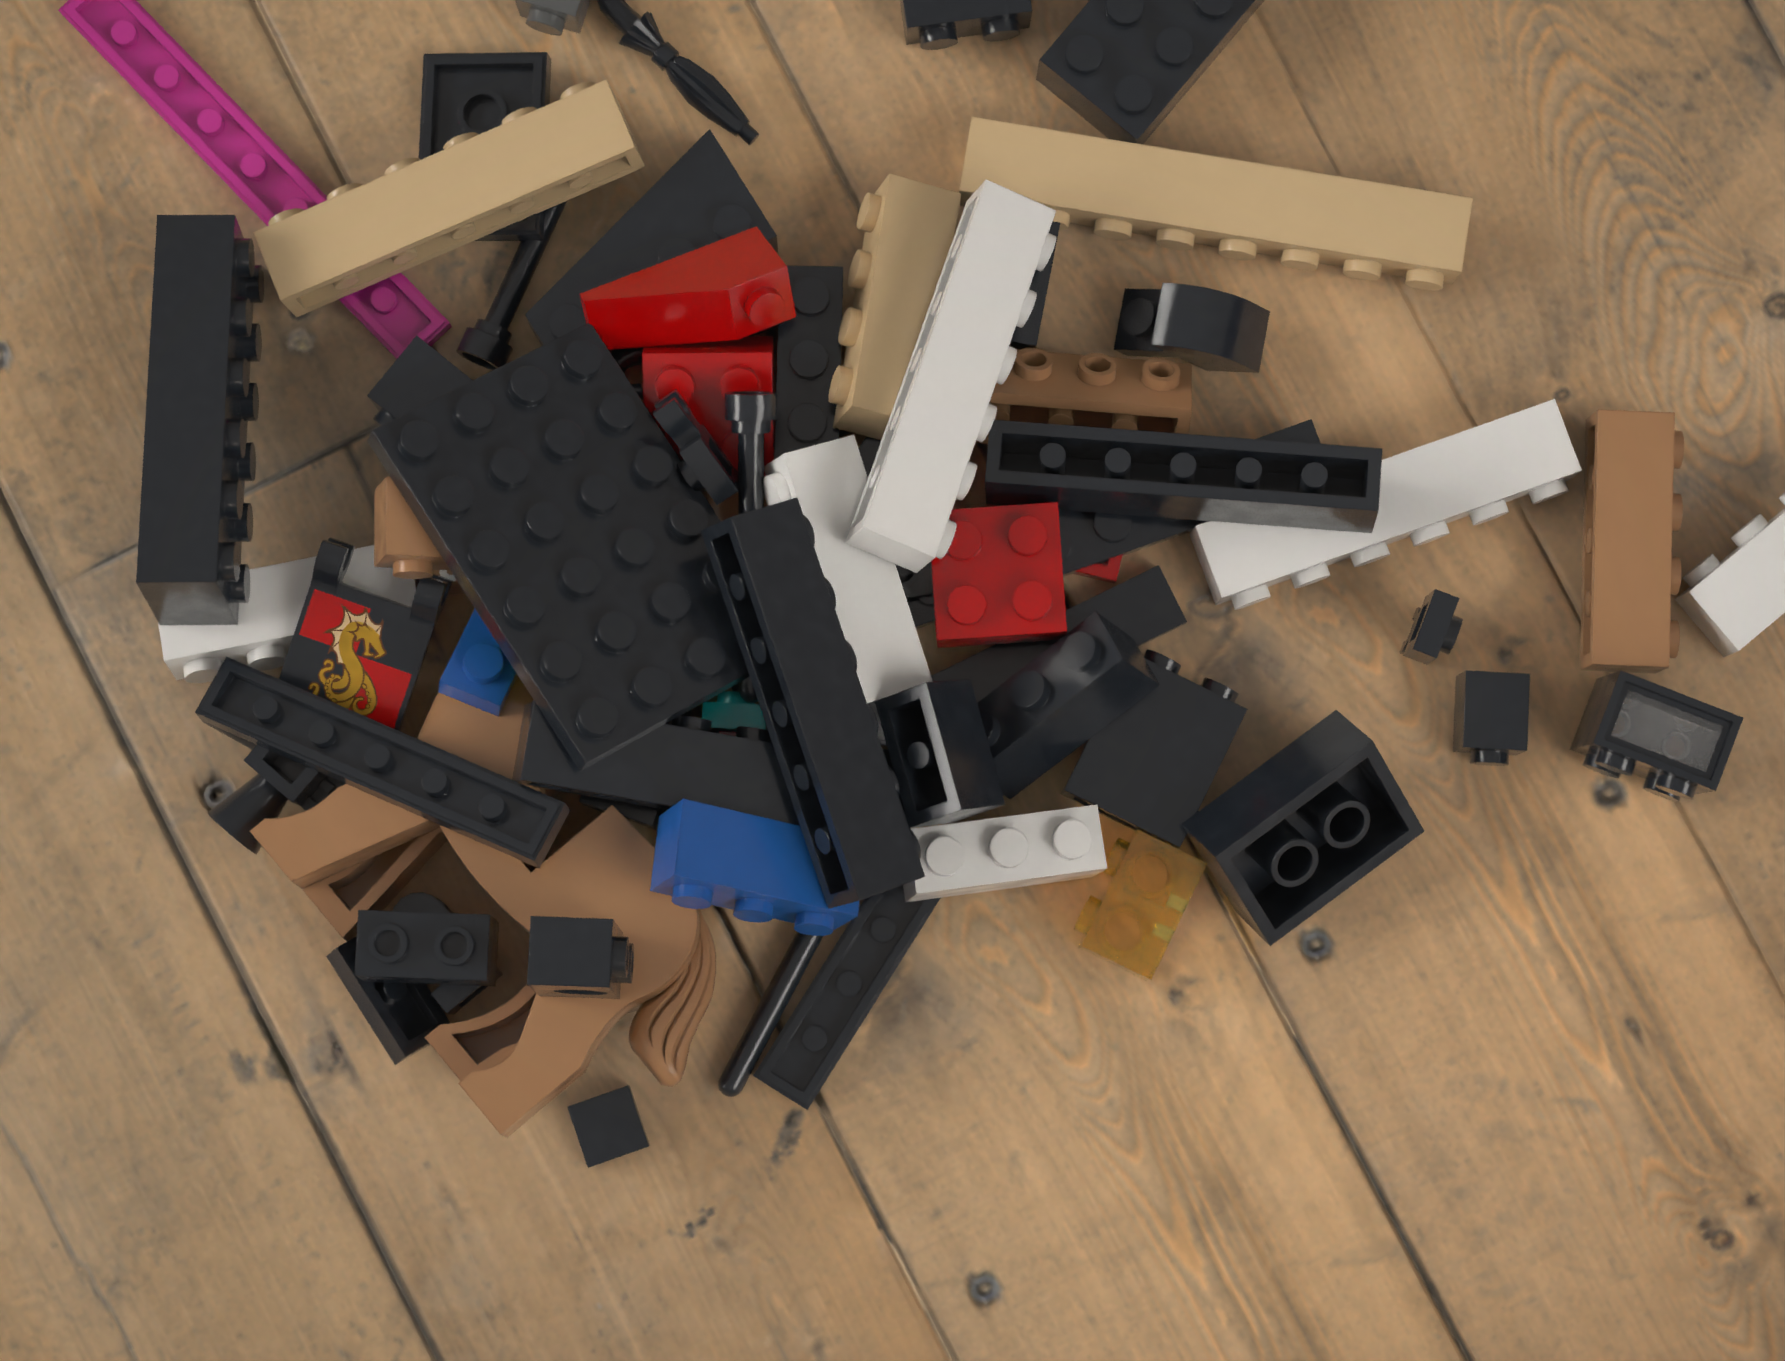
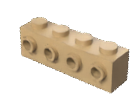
(894, 278)

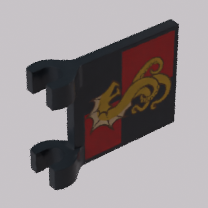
(359, 644)

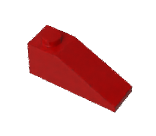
(695, 297)

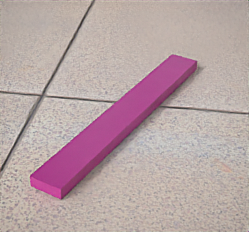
(236, 150)

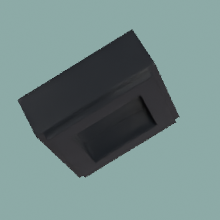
(608, 1126)

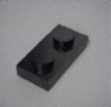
(395, 1011)

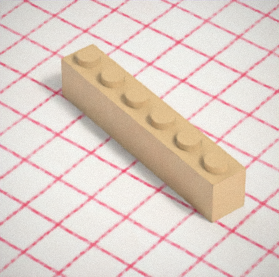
(448, 197)

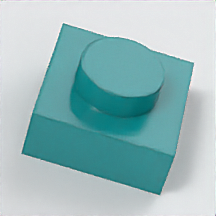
(732, 712)

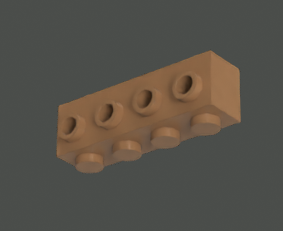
(1096, 392)
(1629, 541)

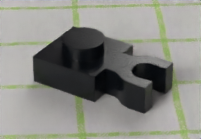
(703, 460)
(1433, 628)

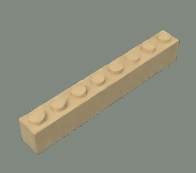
(1225, 203)

